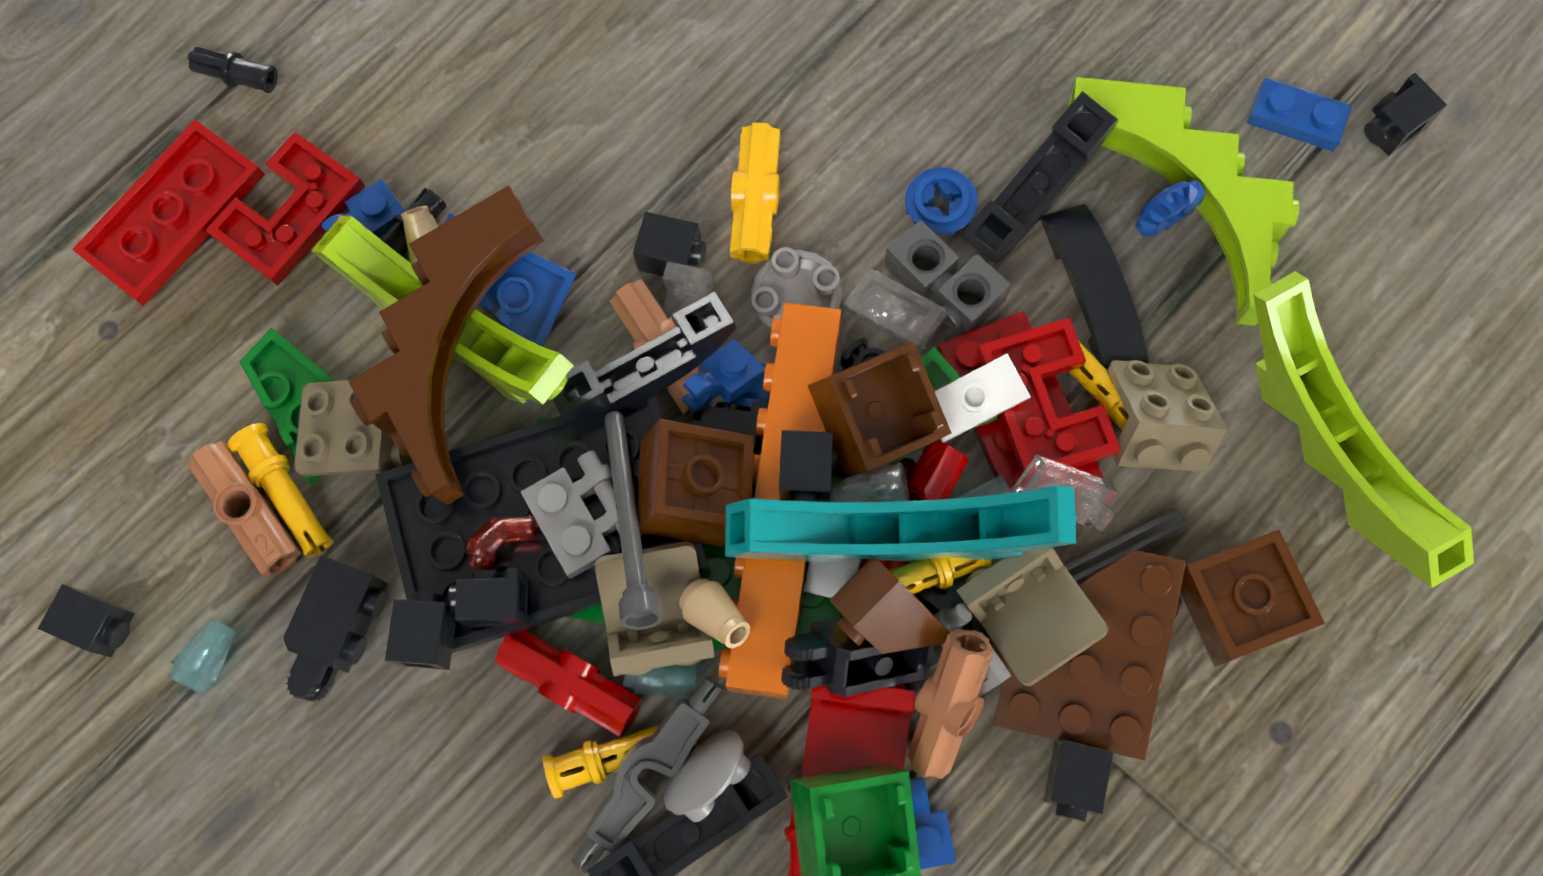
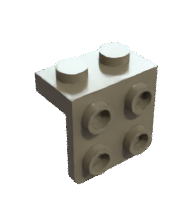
(1169, 417)
(335, 438)
(1033, 612)
(671, 641)

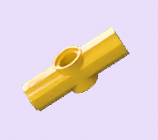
(755, 193)

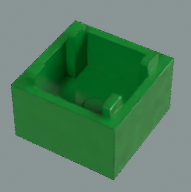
(856, 823)

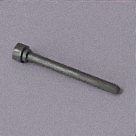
(639, 606)

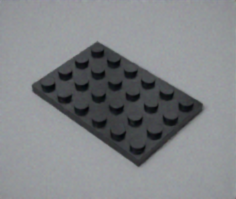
(492, 473)

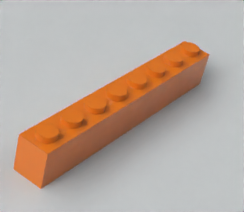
(774, 588)

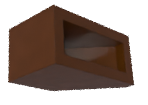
(885, 612)

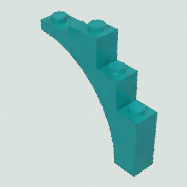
(902, 530)

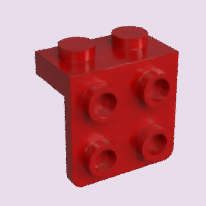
(857, 729)

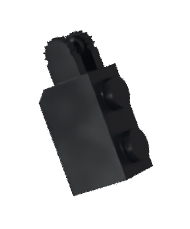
(331, 625)
(844, 667)

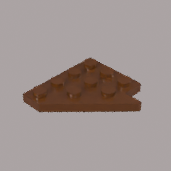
(1114, 686)

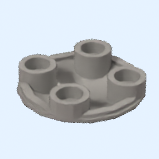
(795, 279)
(706, 774)

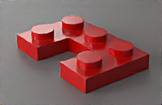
(284, 239)
(1033, 423)

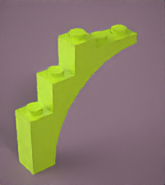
(1242, 211)
(500, 356)
(1341, 444)

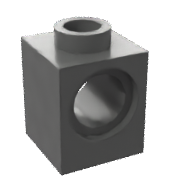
(916, 245)
(974, 278)

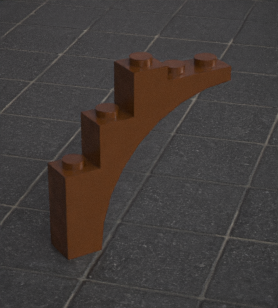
(408, 389)

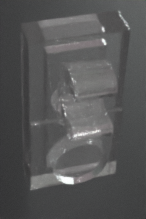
(895, 309)
(1090, 492)

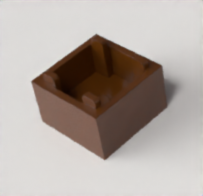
(879, 409)
(690, 478)
(1248, 598)

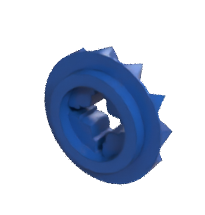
(951, 186)
(1169, 207)

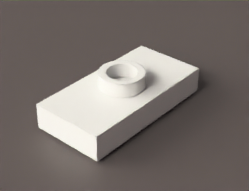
(981, 395)

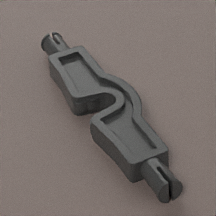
(661, 752)

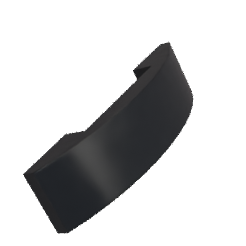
(1042, 179)
(1097, 285)
(650, 367)
(680, 842)

